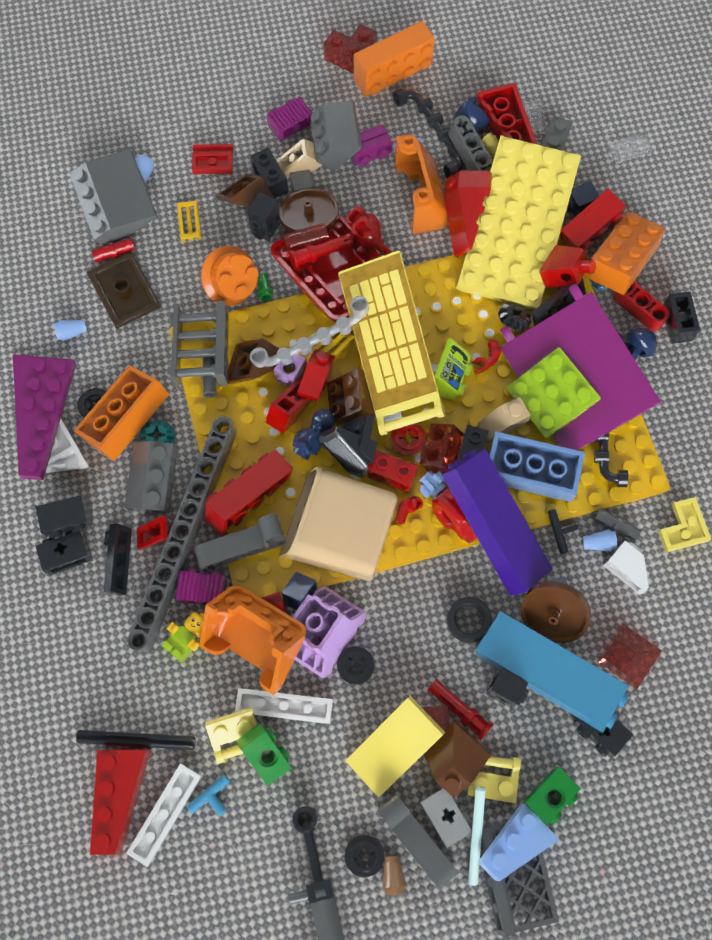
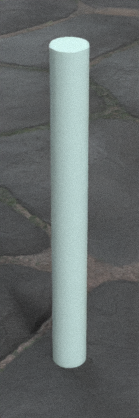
(476, 835)

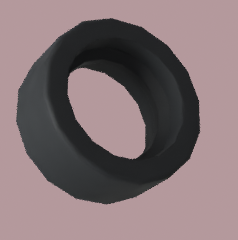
(473, 602)

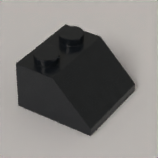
(64, 515)

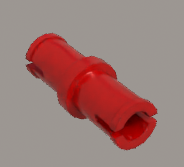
(113, 249)

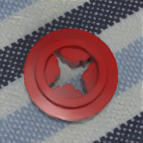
(416, 445)

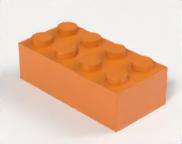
(393, 59)
(626, 252)

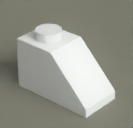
(629, 566)

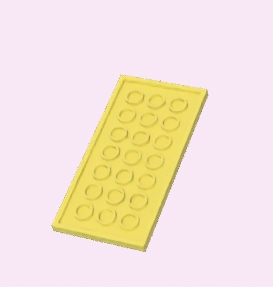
(519, 222)

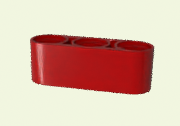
(645, 313)

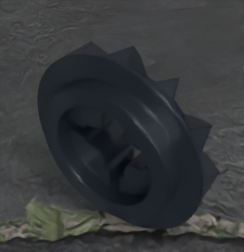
(519, 320)
(84, 405)
(367, 666)
(357, 866)

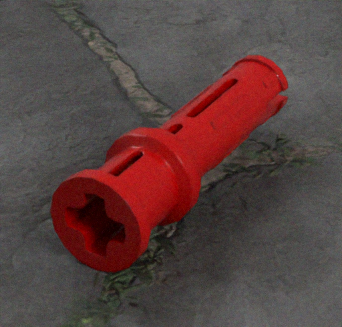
(311, 253)
(468, 716)

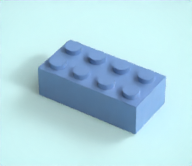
(537, 466)

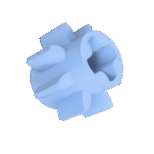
(432, 484)

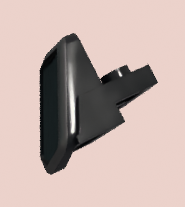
(352, 444)

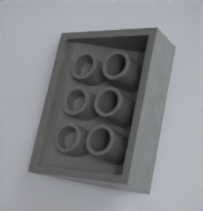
(113, 196)

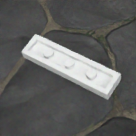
(285, 706)
(164, 815)

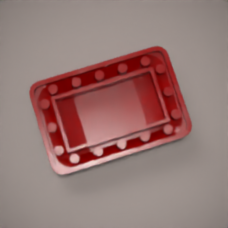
(321, 279)

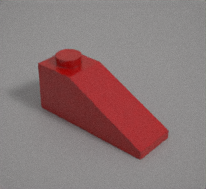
(287, 408)

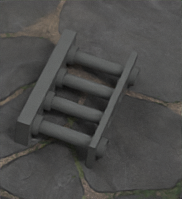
(219, 352)

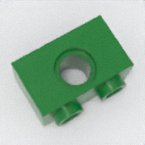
(269, 766)
(566, 790)

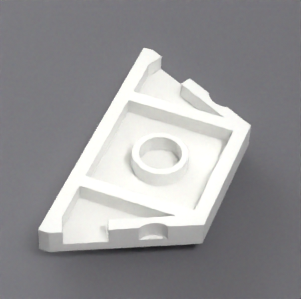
(65, 452)

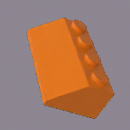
(121, 412)

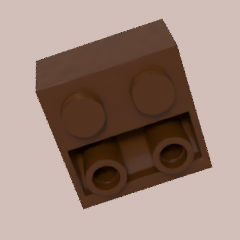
(350, 397)

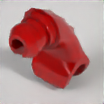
(493, 356)

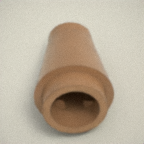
(393, 877)

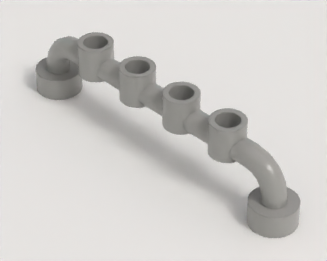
(323, 335)

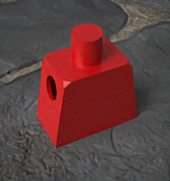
(566, 266)

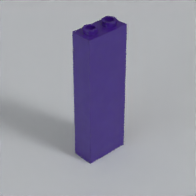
(497, 521)

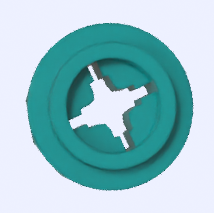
(164, 429)

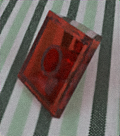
(629, 656)

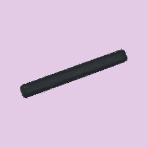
(136, 739)

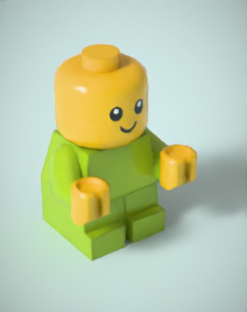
(184, 638)

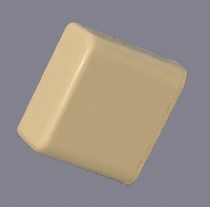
(340, 525)

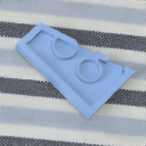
(517, 843)

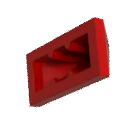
(153, 532)

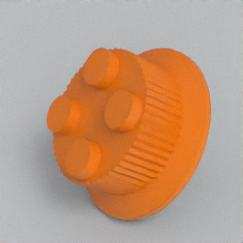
(229, 275)

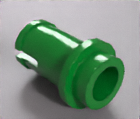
(264, 291)

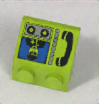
(451, 371)

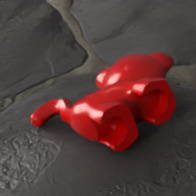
(367, 229)

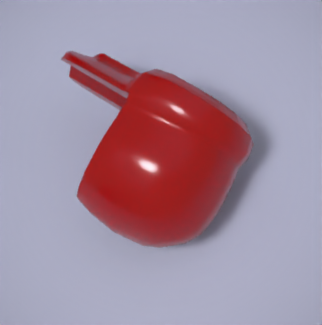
(451, 516)

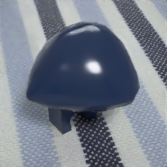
(476, 115)
(641, 342)

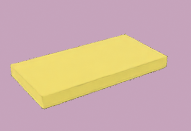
(395, 746)

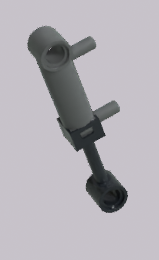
(320, 891)

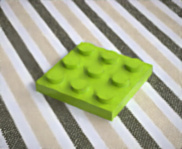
(554, 392)

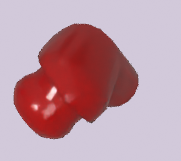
(407, 506)

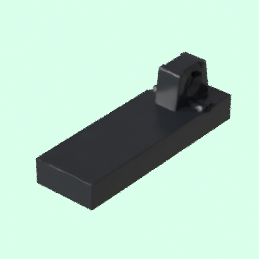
(555, 303)
(117, 562)

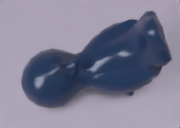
(307, 440)

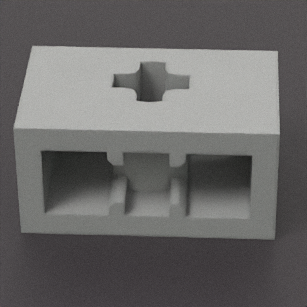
(448, 831)

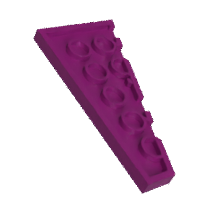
(40, 397)

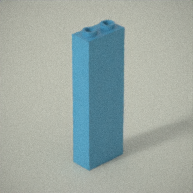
(553, 672)

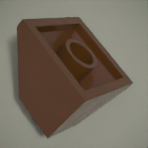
(244, 190)
(241, 366)
(456, 759)

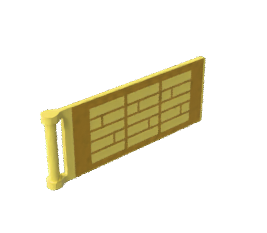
(391, 342)

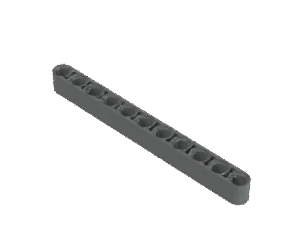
(185, 543)

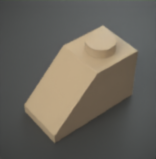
(299, 158)
(505, 418)

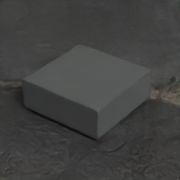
(301, 180)

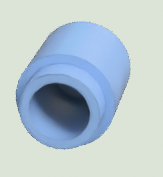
(145, 166)

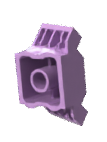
(329, 628)

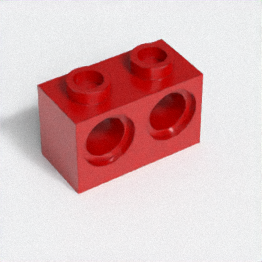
(392, 471)

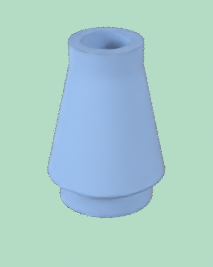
(69, 328)
(601, 541)

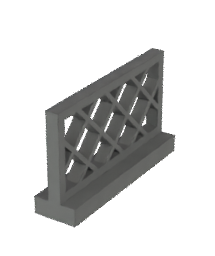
(501, 900)

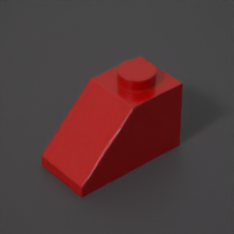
(316, 375)

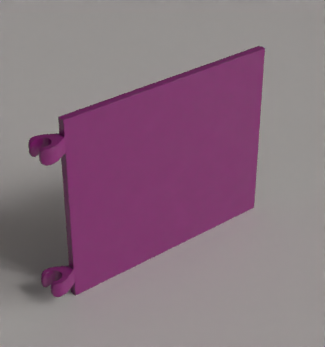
(598, 354)

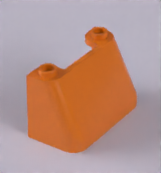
(428, 200)
(253, 631)

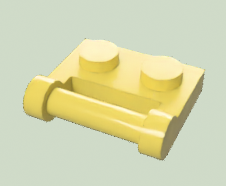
(229, 729)
(498, 786)

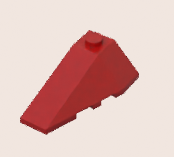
(463, 203)

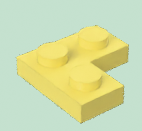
(690, 530)

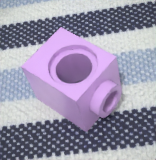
(299, 364)

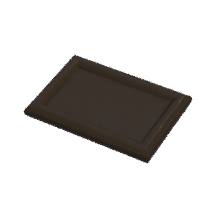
(123, 289)

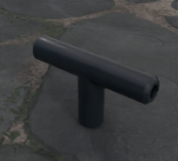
(559, 530)

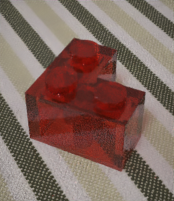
(341, 49)

